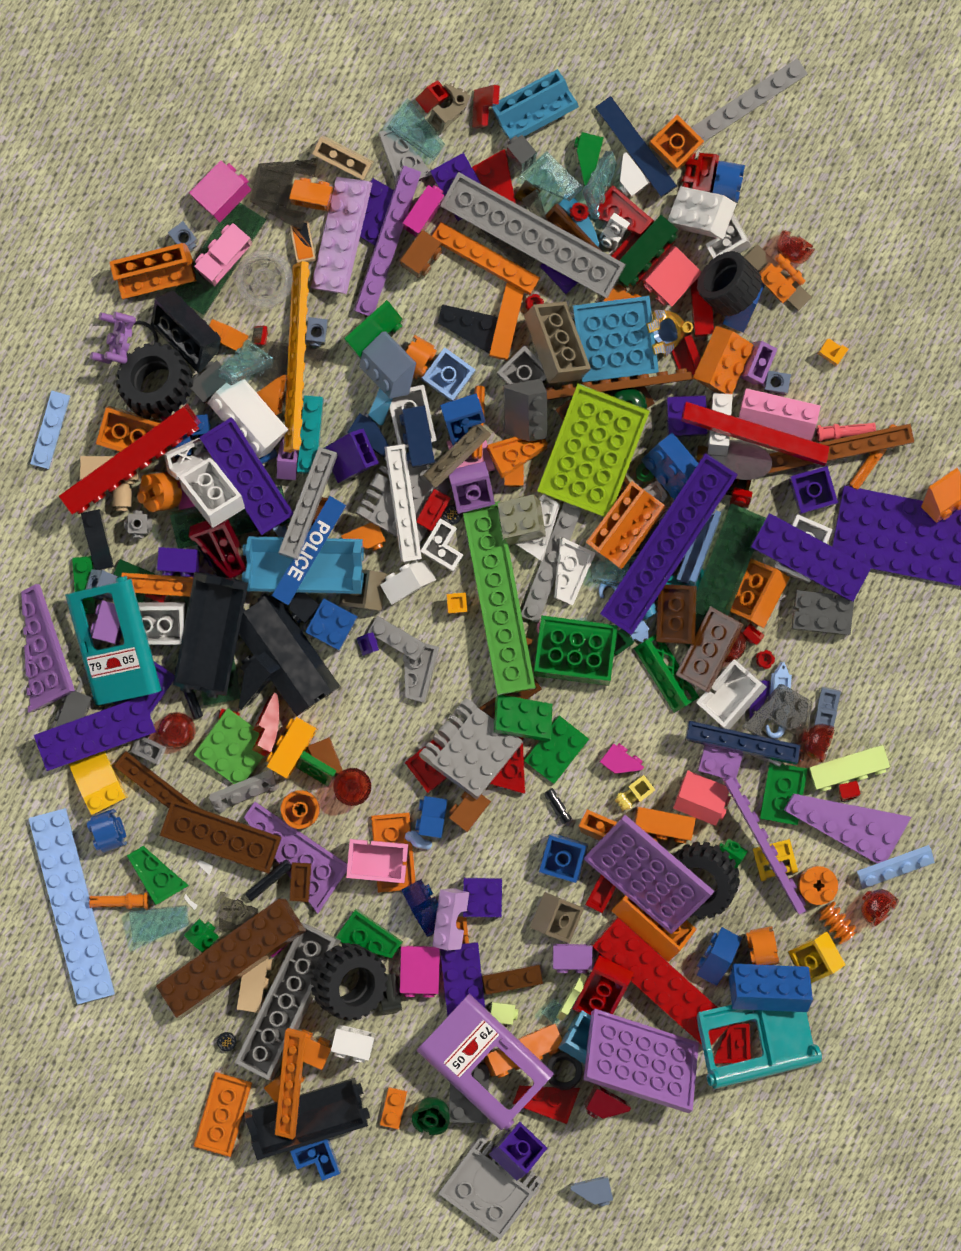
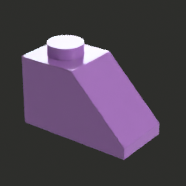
(287, 463)

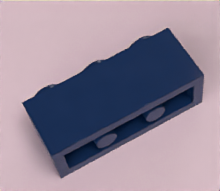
(417, 436)

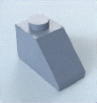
(594, 1190)

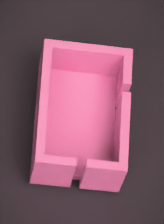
(223, 254)
(377, 860)

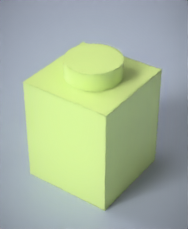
(504, 1012)

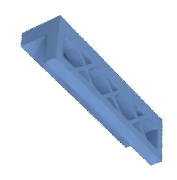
(698, 551)

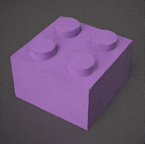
(471, 487)
(107, 625)
(719, 762)
(572, 957)

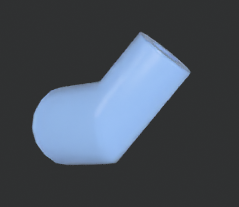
(417, 841)

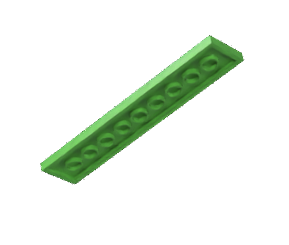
(498, 601)

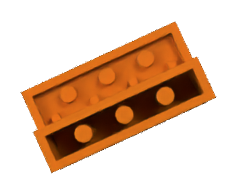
(153, 270)
(626, 524)

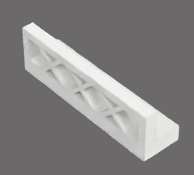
(186, 462)

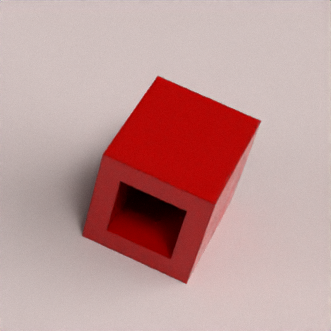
(432, 96)

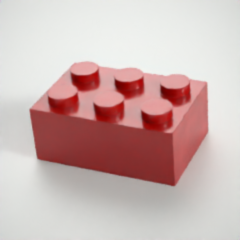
(603, 987)

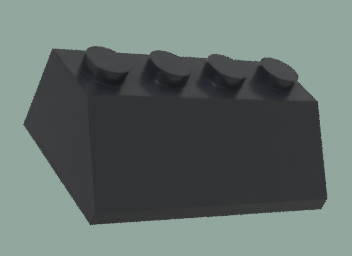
(185, 330)

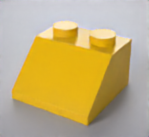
(819, 955)

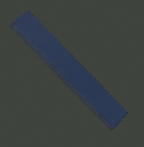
(636, 146)
(742, 742)

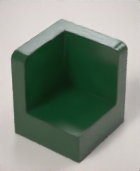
(623, 641)

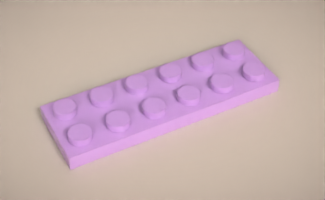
(341, 235)

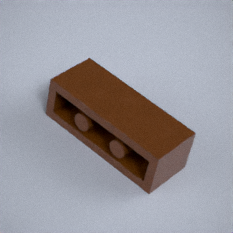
(512, 979)

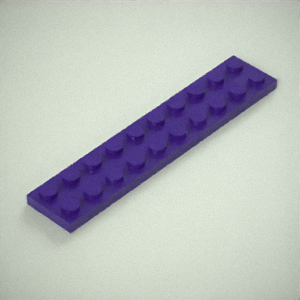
(669, 543)

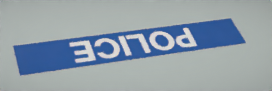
(314, 542)

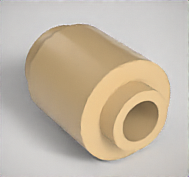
(122, 497)

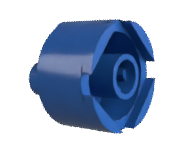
(728, 180)
(107, 831)

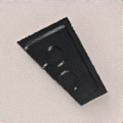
(470, 325)

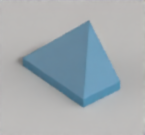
(380, 407)

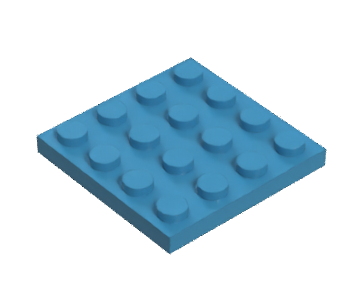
(616, 338)

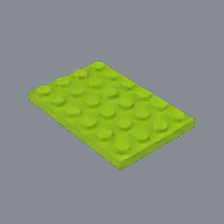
(593, 450)

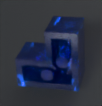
(422, 905)

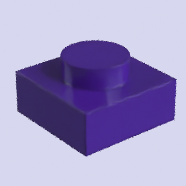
(367, 644)

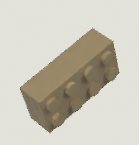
(557, 342)

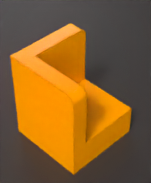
(832, 352)
(457, 603)

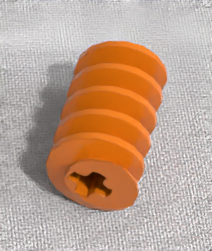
(837, 922)

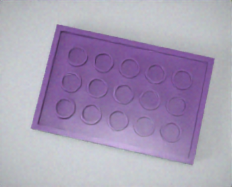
(648, 874)
(641, 1061)

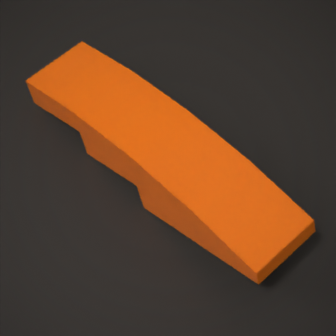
(506, 322)

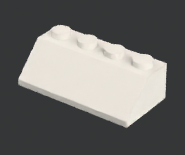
(251, 415)

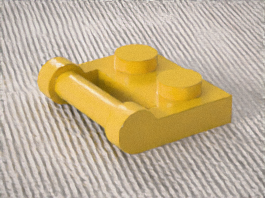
(784, 851)

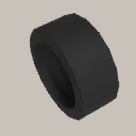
(578, 1068)

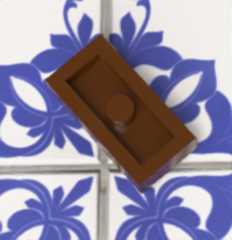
(300, 882)

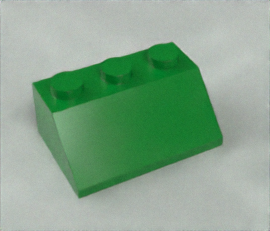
(381, 320)

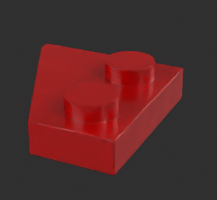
(734, 1045)

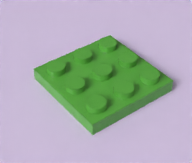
(230, 748)

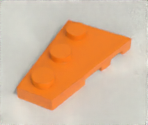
(513, 453)

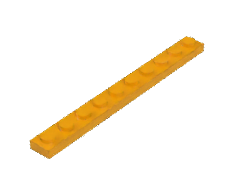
(296, 352)

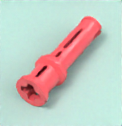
(837, 432)

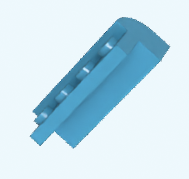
(534, 105)

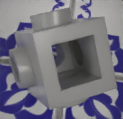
(143, 529)

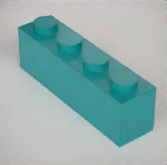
(310, 432)

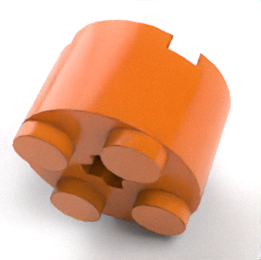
(420, 352)
(159, 492)
(309, 803)
(825, 893)
(763, 945)

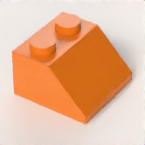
(311, 194)
(943, 496)

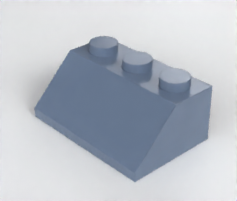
(388, 366)

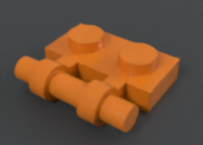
(776, 282)

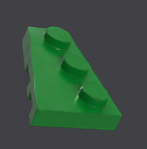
(155, 875)
(369, 934)

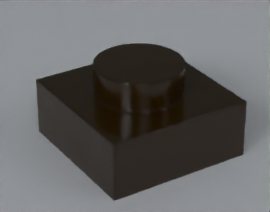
(525, 189)

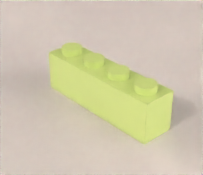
(849, 767)

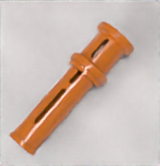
(129, 901)

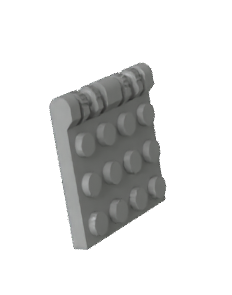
(383, 512)
(473, 752)
(487, 1190)

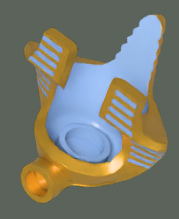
(668, 330)

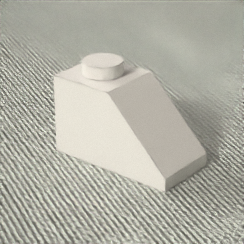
(631, 177)

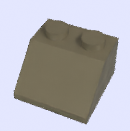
(371, 595)
(556, 917)

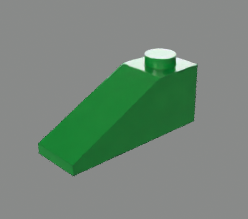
(588, 153)

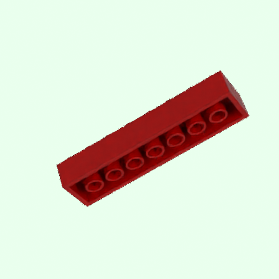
(129, 459)
(656, 978)

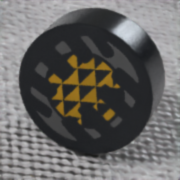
(451, 515)
(226, 1041)

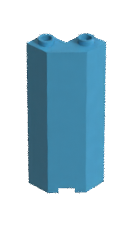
(333, 571)

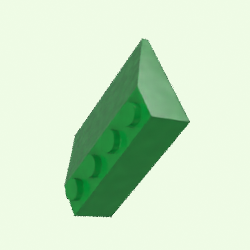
(575, 650)

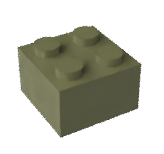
(521, 519)

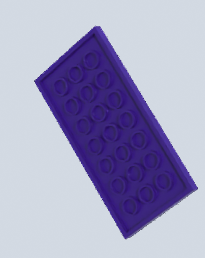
(898, 536)

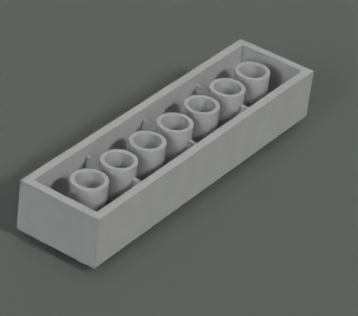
(285, 1003)

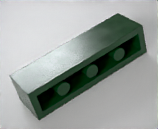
(646, 249)

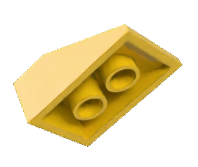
(97, 782)

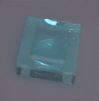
(552, 1010)

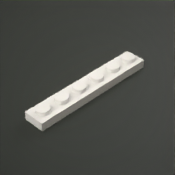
(403, 503)

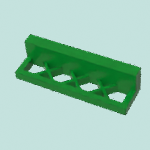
(664, 675)

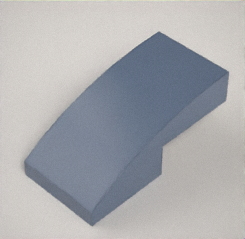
(827, 706)

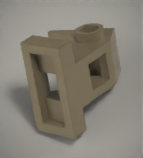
(442, 117)

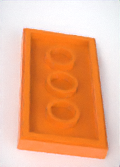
(393, 829)
(223, 1114)

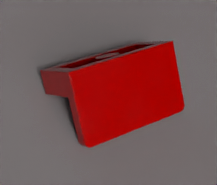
(686, 355)
(432, 510)

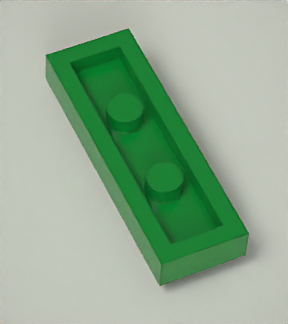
(81, 569)

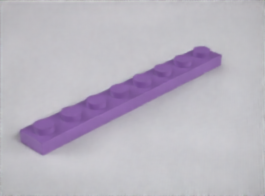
(387, 241)
(769, 851)

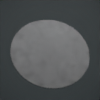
(746, 460)

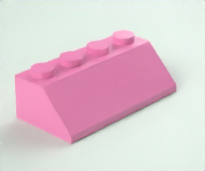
(780, 413)

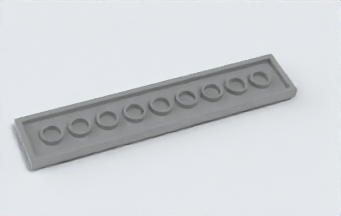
(533, 235)

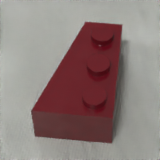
(221, 546)

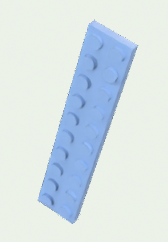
(71, 906)

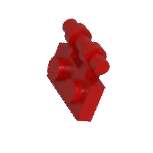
(705, 172)

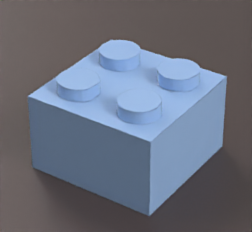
(448, 375)

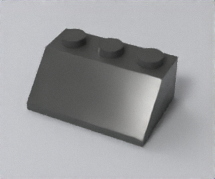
(525, 410)

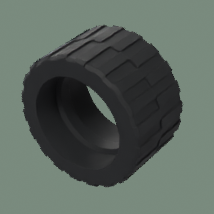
(729, 283)

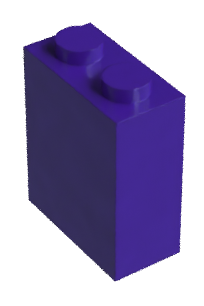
(353, 457)

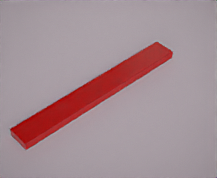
(755, 433)

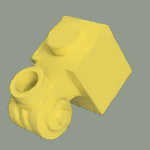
(637, 790)

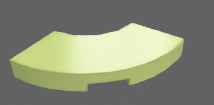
(571, 997)

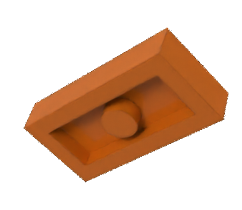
(393, 1108)

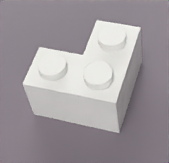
(734, 240)
(437, 546)
(409, 580)

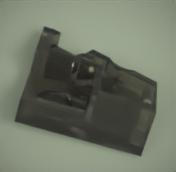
(237, 910)

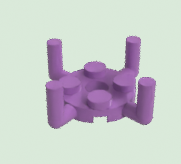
(117, 339)

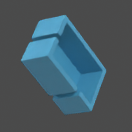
(576, 1039)

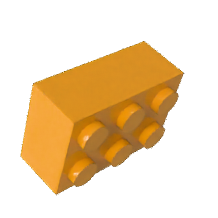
(291, 747)

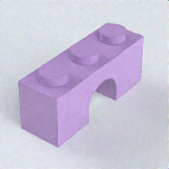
(450, 905)

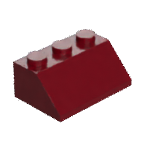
(604, 1103)

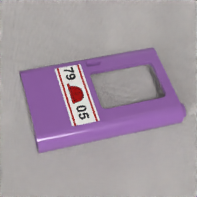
(464, 1042)

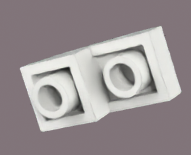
(613, 231)

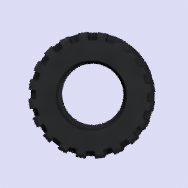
(141, 364)
(720, 867)
(367, 990)

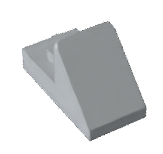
(148, 749)

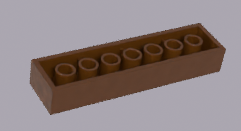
(231, 958)

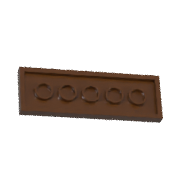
(220, 836)

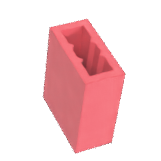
(670, 276)
(702, 798)

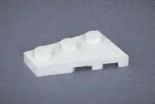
(538, 546)
(571, 570)

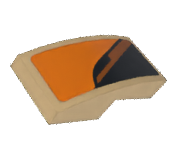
(303, 243)

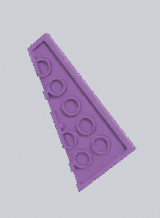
(43, 655)
(859, 828)
(296, 847)

